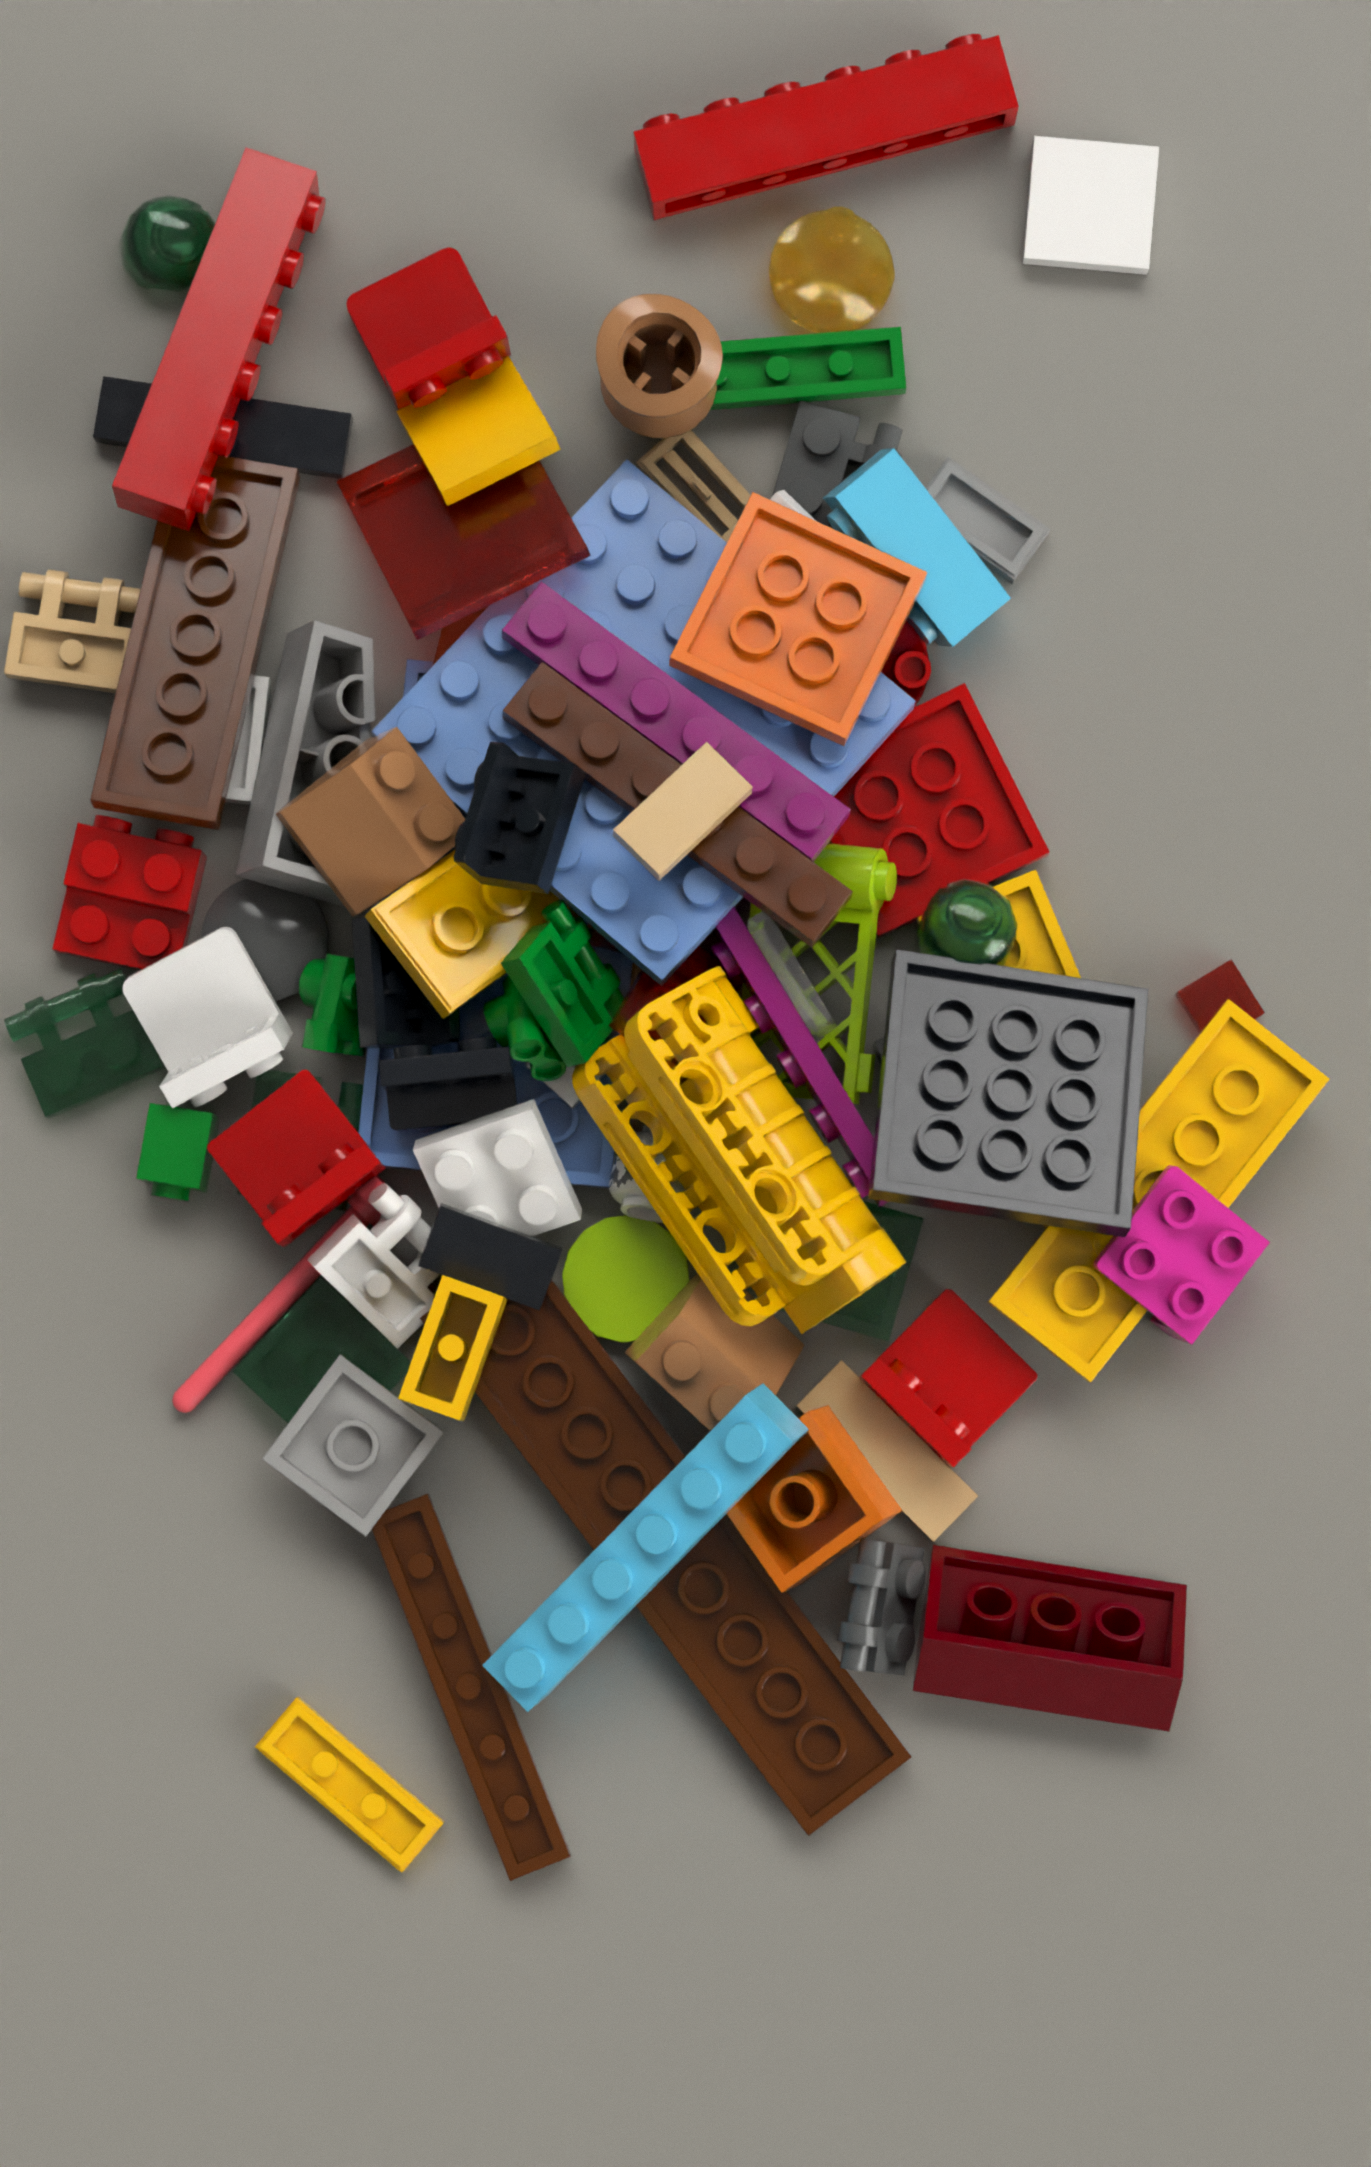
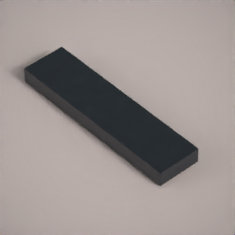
(267, 430)

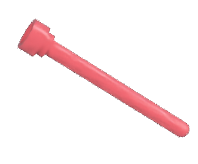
(267, 1311)

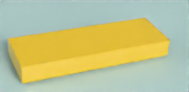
(349, 1784)

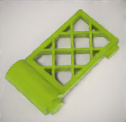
(872, 881)

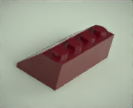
(1051, 1638)

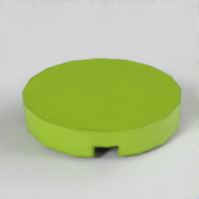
(623, 1276)

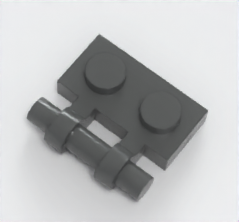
(819, 454)
(882, 1607)

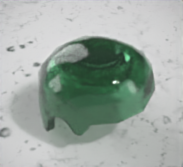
(165, 242)
(968, 924)

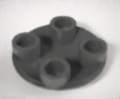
(275, 927)

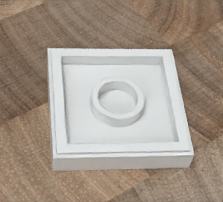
(1090, 205)

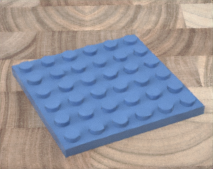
(642, 587)

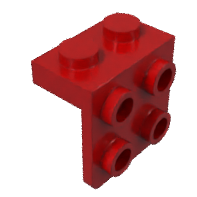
(428, 328)

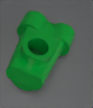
(330, 991)
(518, 1029)

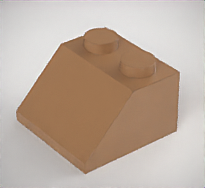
(373, 821)
(708, 1357)

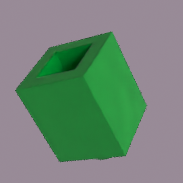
(176, 1151)

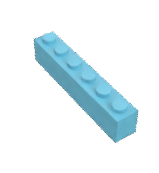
(645, 1546)

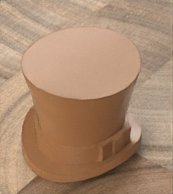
(658, 365)

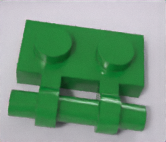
(565, 983)

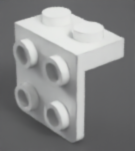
(207, 1017)

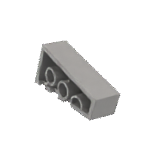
(314, 722)

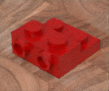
(128, 894)

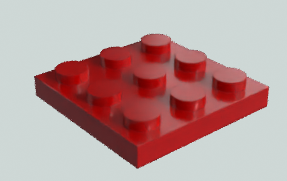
(939, 807)

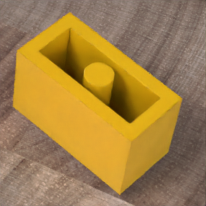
(453, 1348)

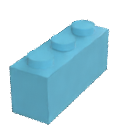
(897, 515)

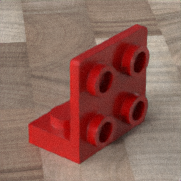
(295, 1157)
(949, 1377)

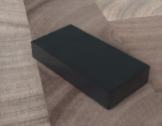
(490, 1256)

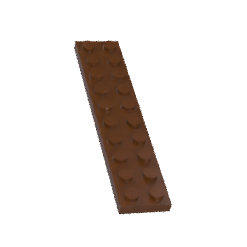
(718, 1605)

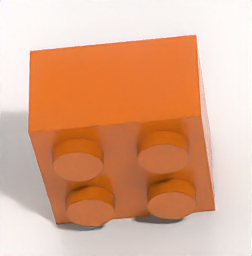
(812, 1503)

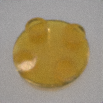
(831, 271)

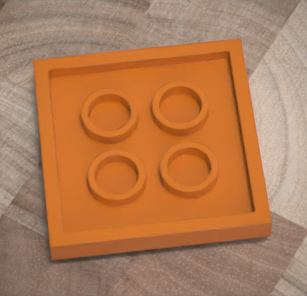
(798, 619)

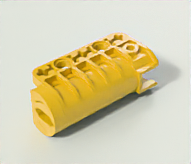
(740, 1157)

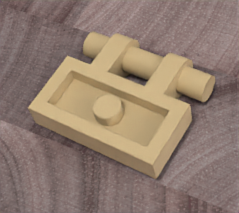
(67, 650)

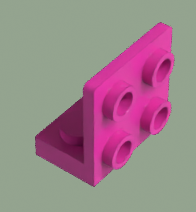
(1181, 1254)

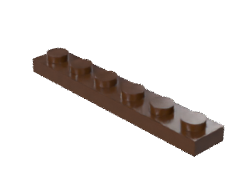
(632, 767)
(469, 1695)

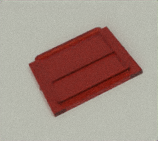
(463, 554)

